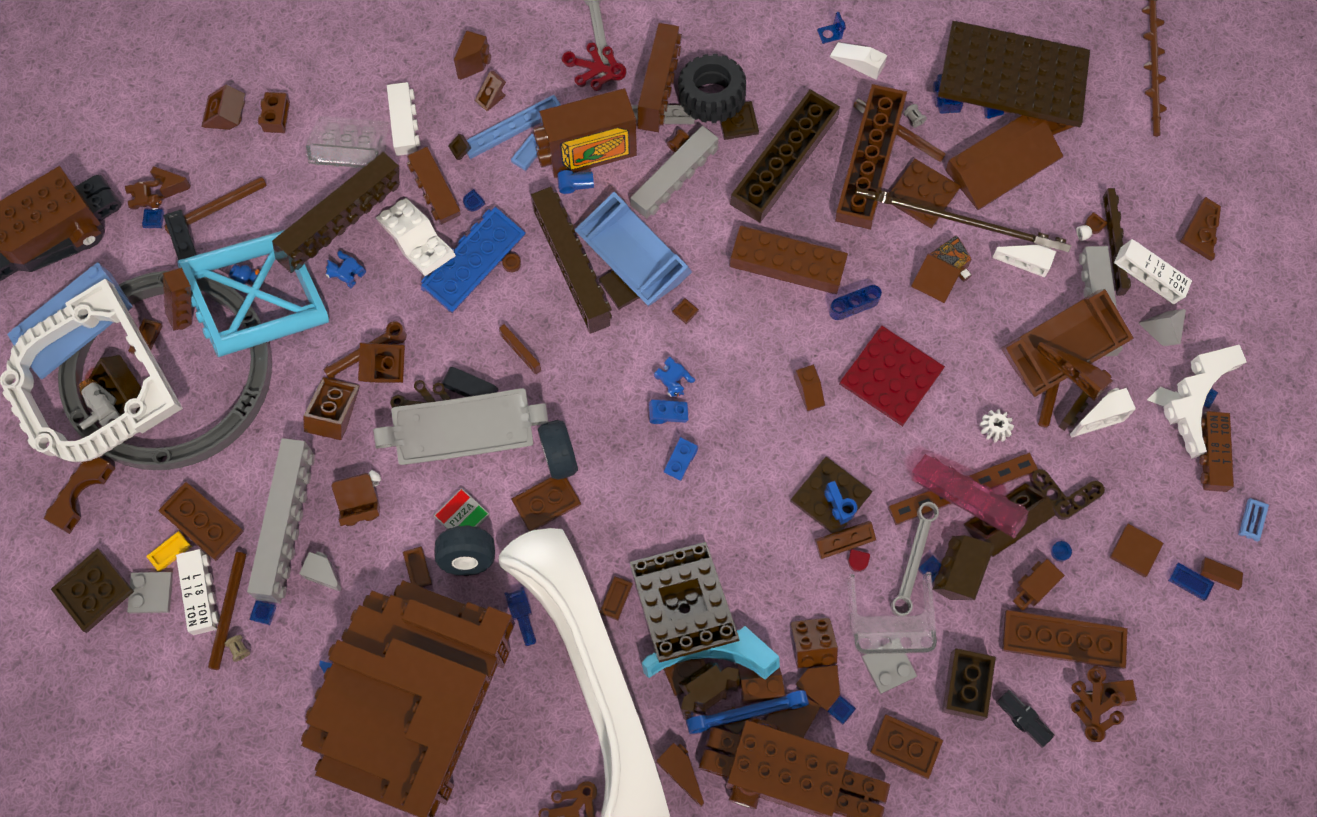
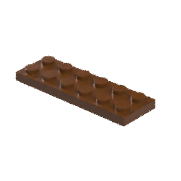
(1065, 639)

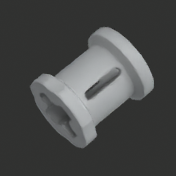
(915, 115)

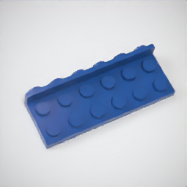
(474, 259)

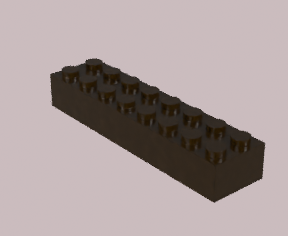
(784, 156)
(336, 212)
(571, 260)

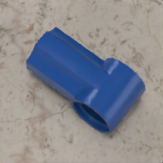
(570, 181)

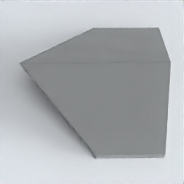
(1166, 327)

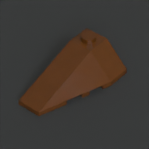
(1085, 375)

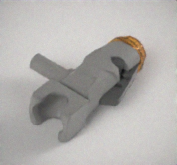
(99, 401)

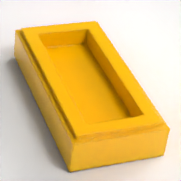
(167, 551)

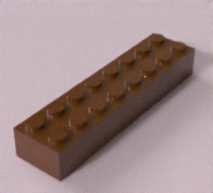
(871, 155)

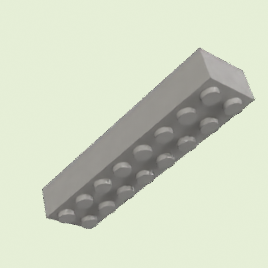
(281, 521)

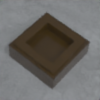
(459, 146)

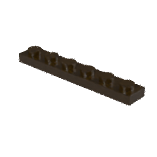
(1115, 236)

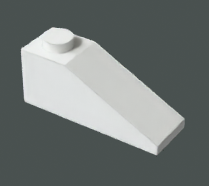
(860, 58)
(1031, 258)

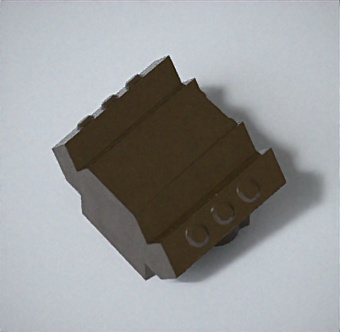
(707, 688)

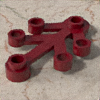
(596, 67)

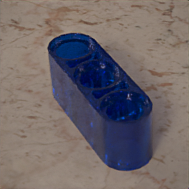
(861, 296)

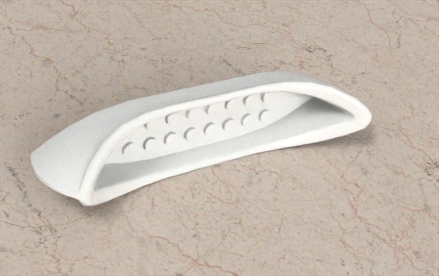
(553, 574)

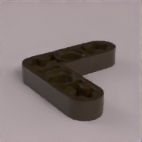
(1062, 500)

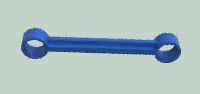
(702, 723)

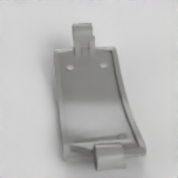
(461, 427)

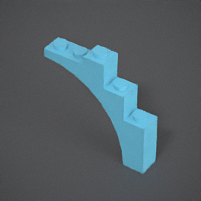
(747, 652)

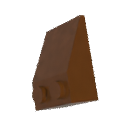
(330, 408)

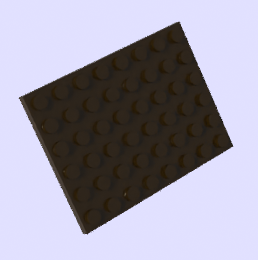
(1015, 73)

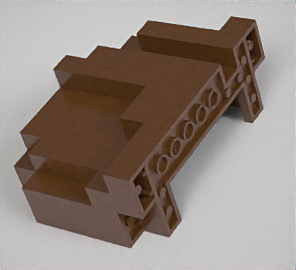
(405, 695)

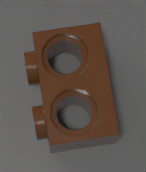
(277, 113)

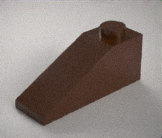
(679, 768)

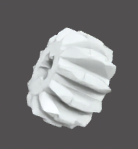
(994, 431)

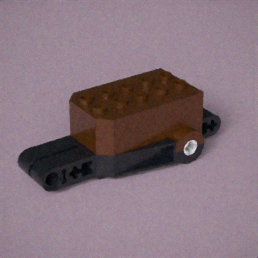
(52, 220)

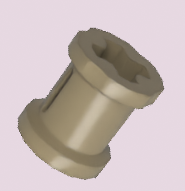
(237, 641)

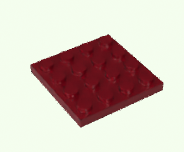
(891, 375)

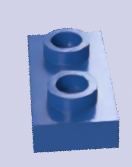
(671, 411)
(681, 458)
(832, 494)

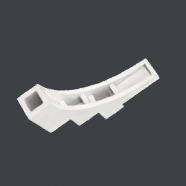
(1194, 389)

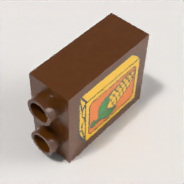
(586, 133)

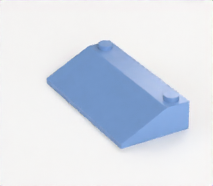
(632, 250)
(66, 346)

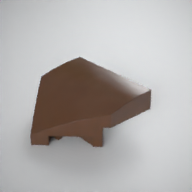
(821, 685)

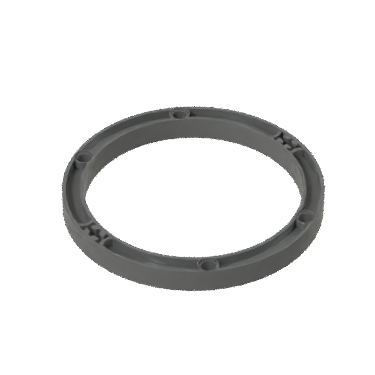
(206, 445)

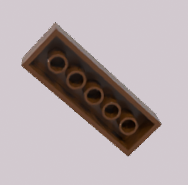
(659, 77)
(788, 260)

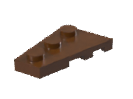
(1201, 231)

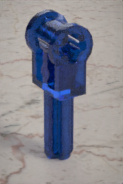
(520, 611)

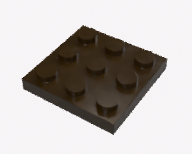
(812, 499)
(92, 590)

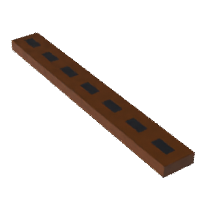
(991, 477)

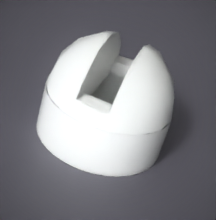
(1083, 232)
(375, 477)

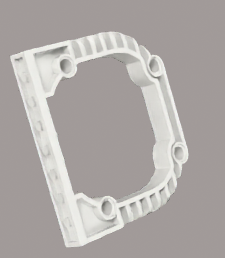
(155, 399)

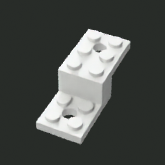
(415, 236)

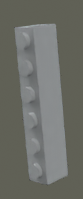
(675, 172)
(1097, 275)

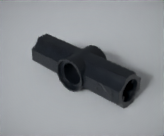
(1025, 718)

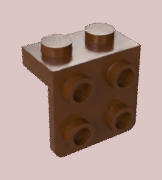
(356, 499)
(814, 642)

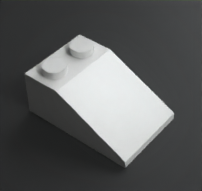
(1109, 411)

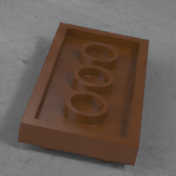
(201, 521)

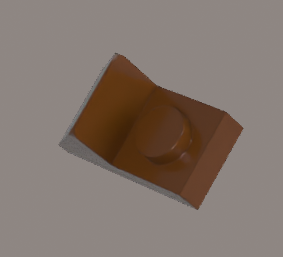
(491, 91)
(171, 183)

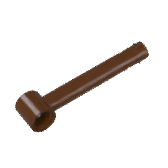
(353, 357)

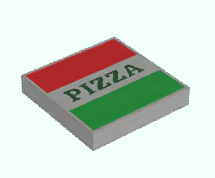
(461, 511)

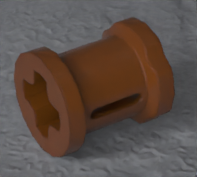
(678, 140)

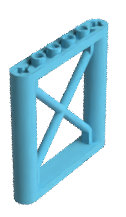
(233, 340)

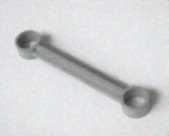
(598, 29)
(914, 559)

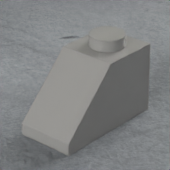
(320, 570)

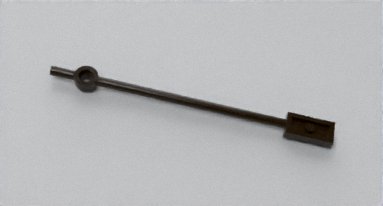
(1041, 238)

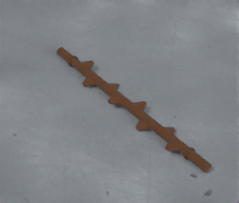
(1152, 65)

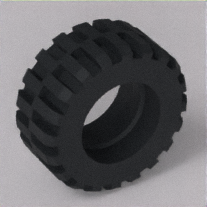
(712, 70)

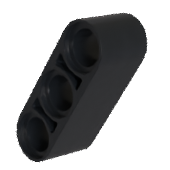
(467, 384)

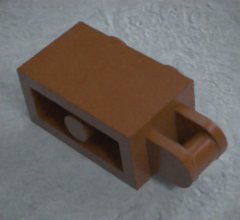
(1038, 584)

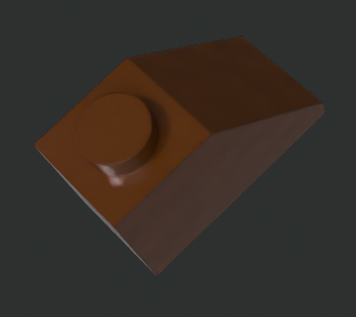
(809, 387)

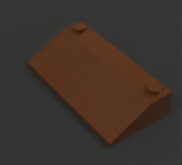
(1004, 160)
(1082, 330)

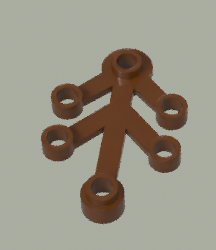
(1095, 707)
(573, 811)

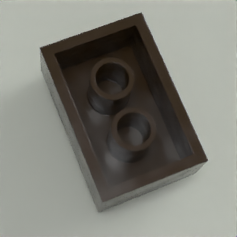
(969, 684)

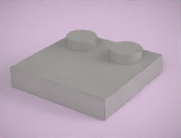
(150, 593)
(889, 670)

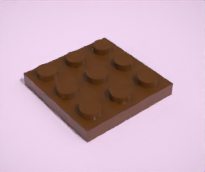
(925, 187)

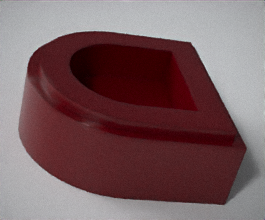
(858, 560)

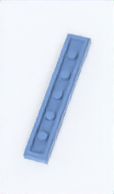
(509, 127)

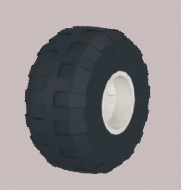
(558, 449)
(464, 550)

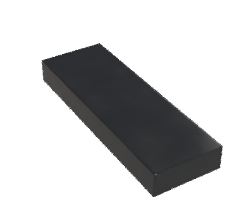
(180, 234)

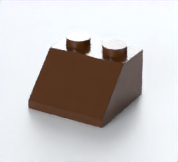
(472, 55)
(223, 108)
(381, 363)
(757, 689)

